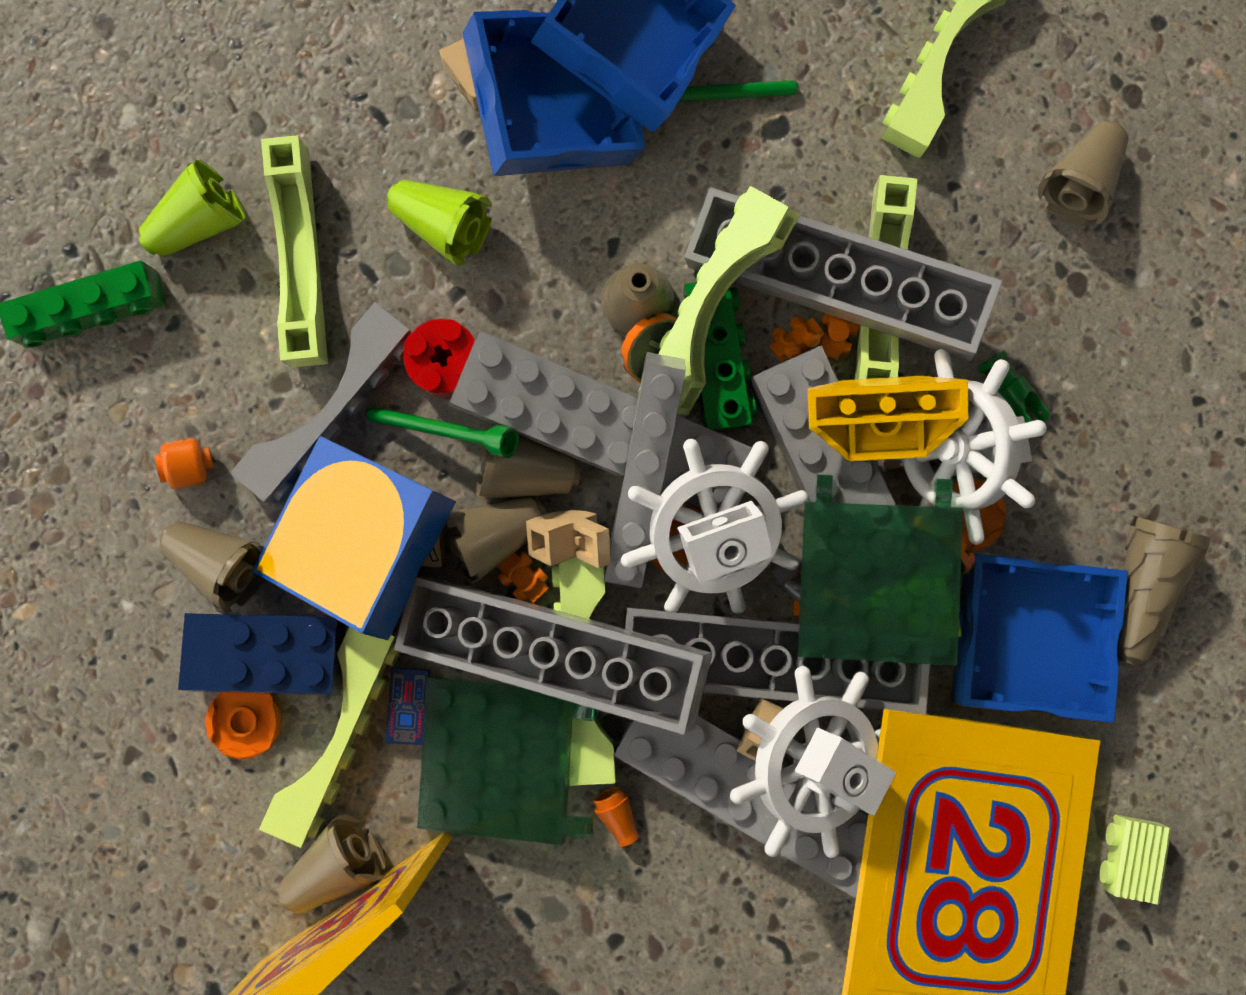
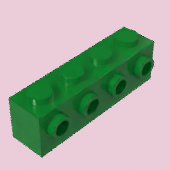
(82, 304)
(725, 396)

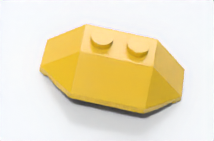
(887, 415)

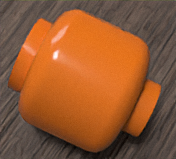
(183, 463)

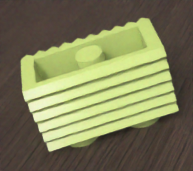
(1135, 859)

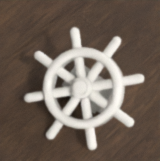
(987, 448)
(723, 543)
(822, 764)

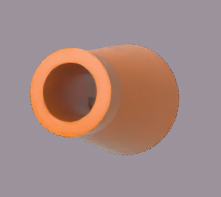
(616, 814)

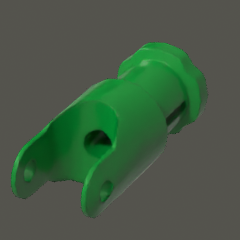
(1017, 391)

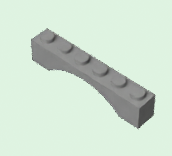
(646, 461)
(275, 464)

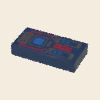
(406, 706)

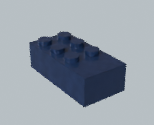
(261, 654)

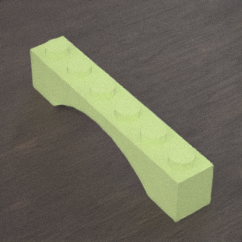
(922, 108)
(292, 203)
(890, 223)
(754, 232)
(591, 746)
(298, 807)

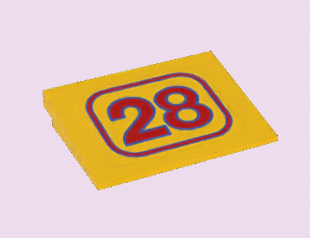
(972, 860)
(333, 942)

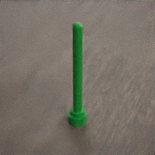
(740, 90)
(499, 440)

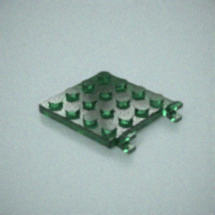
(881, 579)
(498, 762)

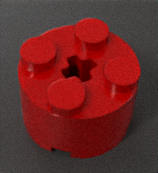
(423, 352)

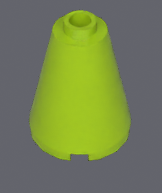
(190, 212)
(442, 216)

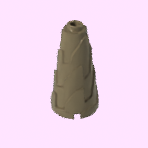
(1159, 572)

